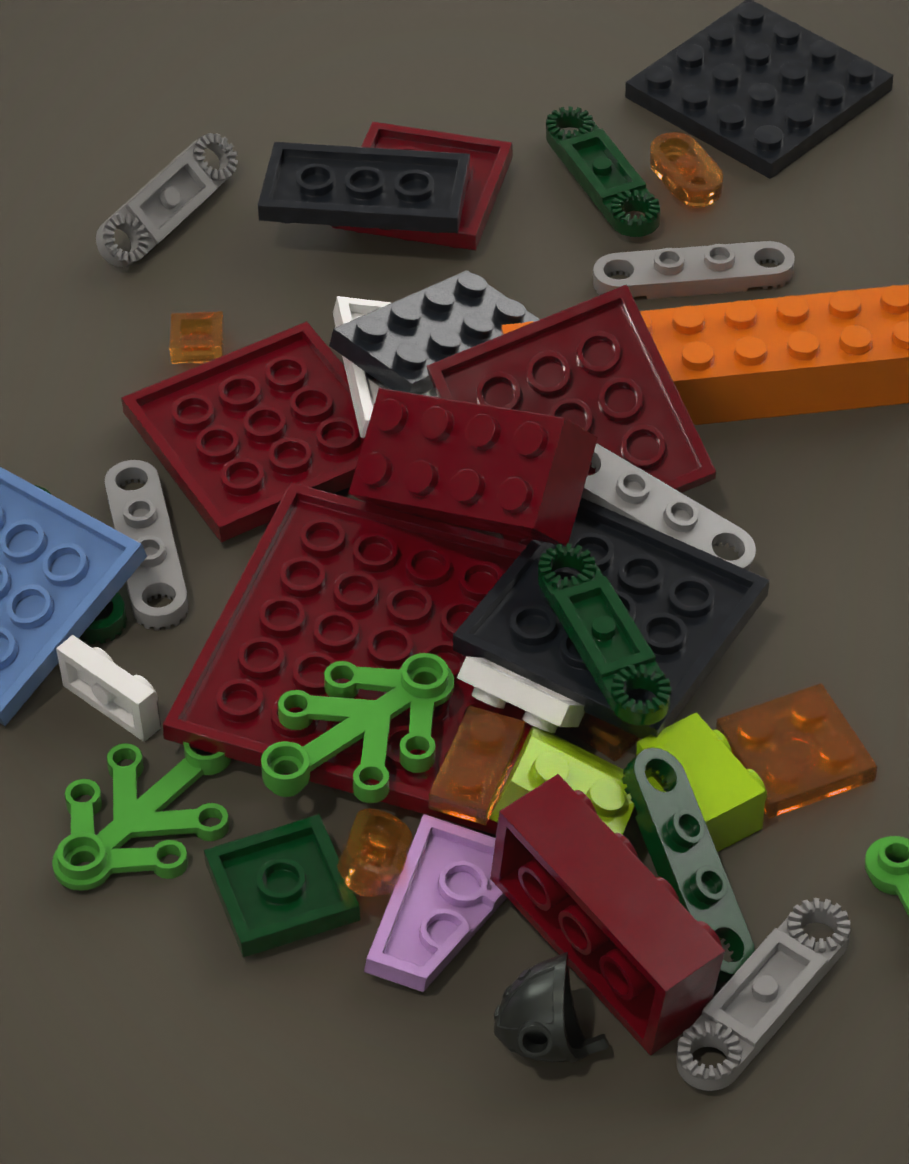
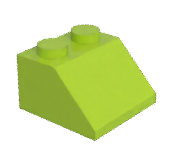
(548, 755)

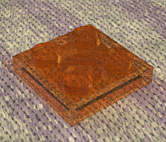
(798, 749)

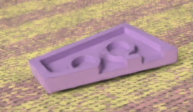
(435, 904)

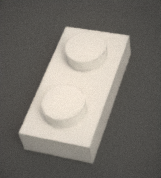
(499, 685)
(109, 688)

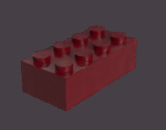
(474, 465)
(607, 911)

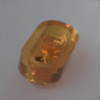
(686, 169)
(374, 852)

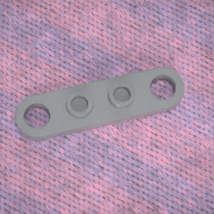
(166, 200)
(696, 269)
(657, 505)
(145, 519)
(763, 994)

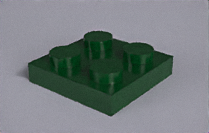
(281, 885)

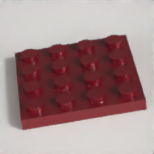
(596, 371)
(251, 427)

